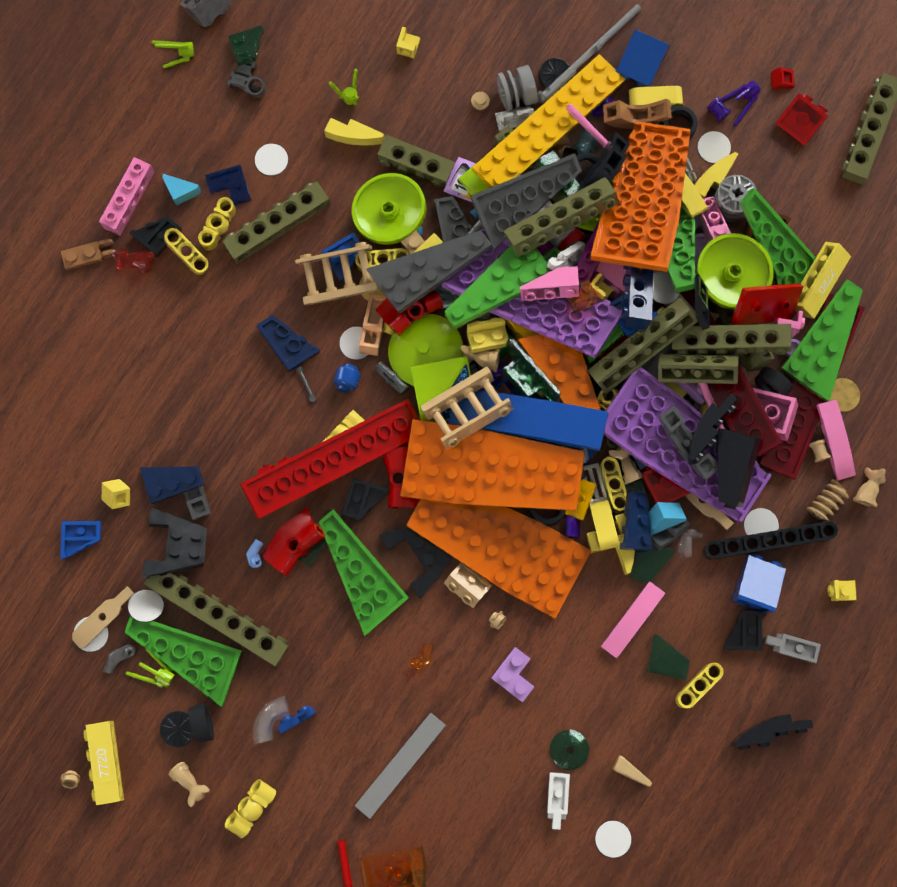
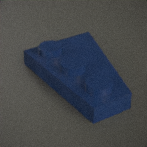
(286, 344)
(170, 481)
(637, 527)

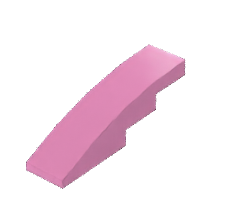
(836, 440)
(633, 619)

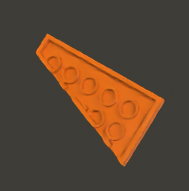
(563, 368)

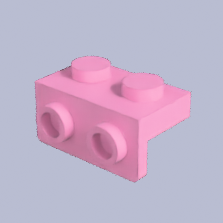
(796, 323)

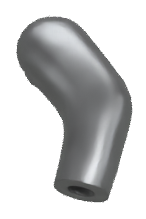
(118, 655)

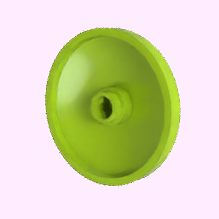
(388, 208)
(733, 264)
(423, 342)

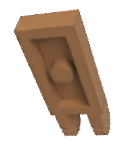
(86, 254)

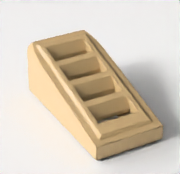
(627, 769)

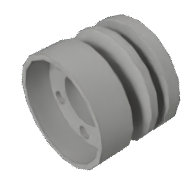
(517, 88)
(726, 199)

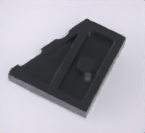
(153, 234)
(362, 498)
(746, 632)

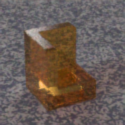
(586, 298)

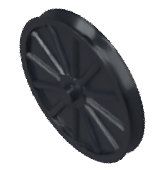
(551, 70)
(176, 729)

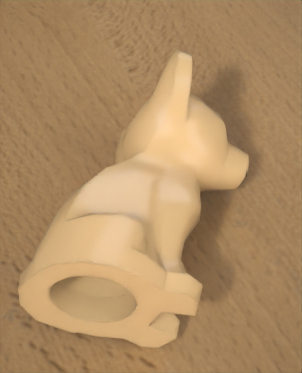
(484, 358)
(629, 468)
(868, 491)
(181, 774)

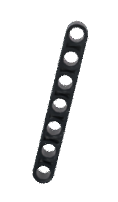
(779, 540)

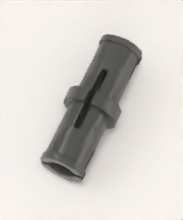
(391, 378)

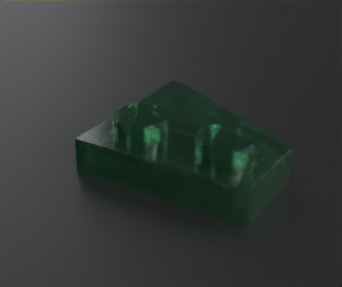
(246, 45)
(649, 563)
(667, 660)

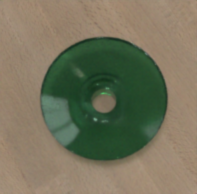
(561, 742)

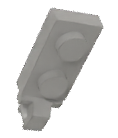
(794, 647)

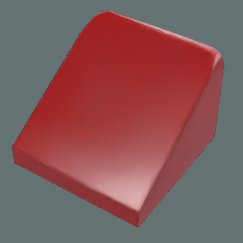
(782, 78)

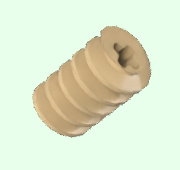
(828, 501)

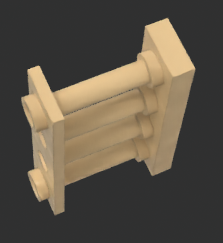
(349, 289)
(455, 394)

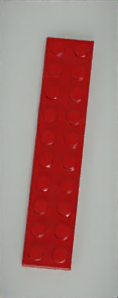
(329, 459)

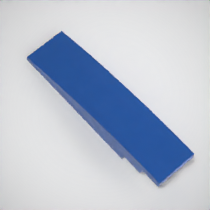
(542, 421)

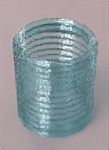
(585, 143)

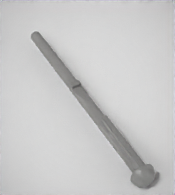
(571, 71)

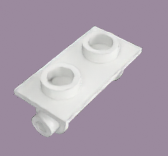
(513, 118)

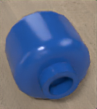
(346, 378)

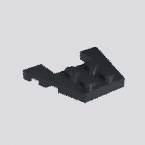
(184, 545)
(430, 556)

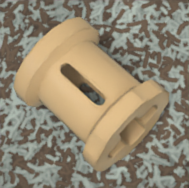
(820, 450)

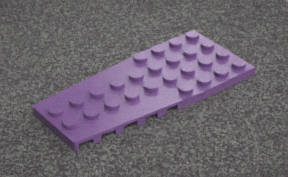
(552, 318)
(637, 429)

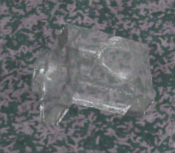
(685, 544)

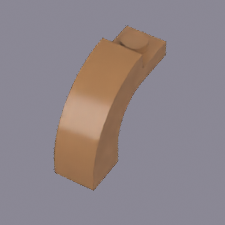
(624, 115)

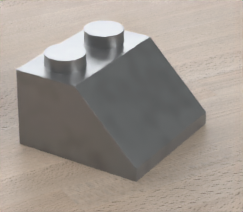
(204, 11)

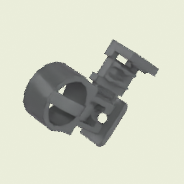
(244, 76)

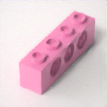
(127, 196)

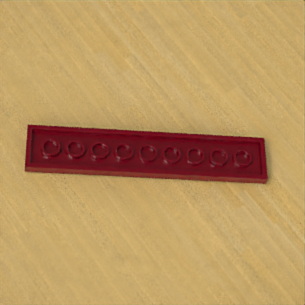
(749, 414)
(789, 456)

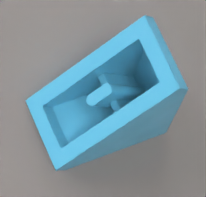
(181, 189)
(664, 516)

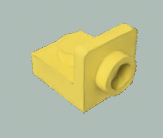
(842, 590)

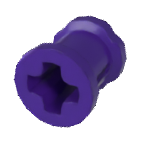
(719, 109)

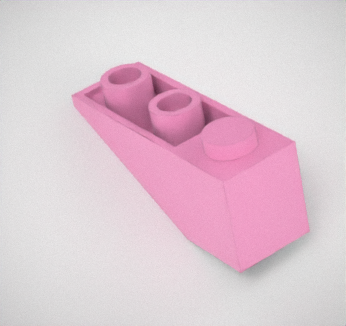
(713, 220)
(558, 283)

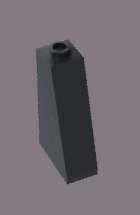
(735, 466)

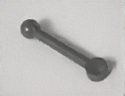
(312, 398)

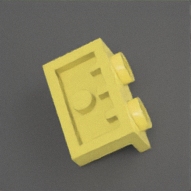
(487, 335)

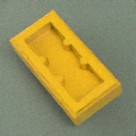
(585, 496)

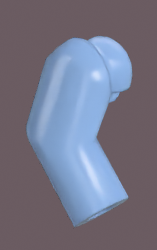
(253, 555)

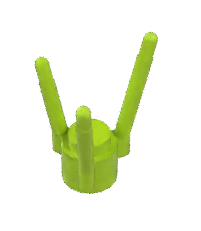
(184, 48)
(349, 94)
(162, 677)

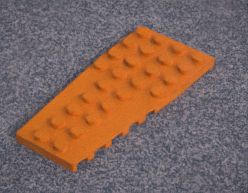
(649, 196)
(491, 470)
(505, 549)

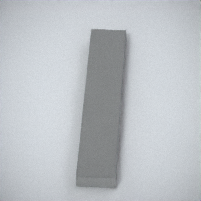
(400, 765)

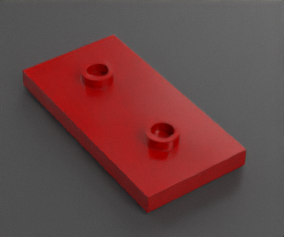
(766, 303)

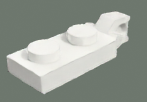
(567, 257)
(558, 798)

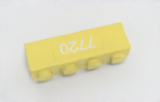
(821, 278)
(104, 763)

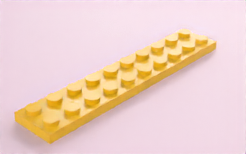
(549, 123)

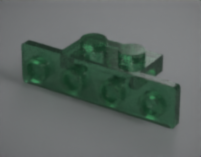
(526, 374)

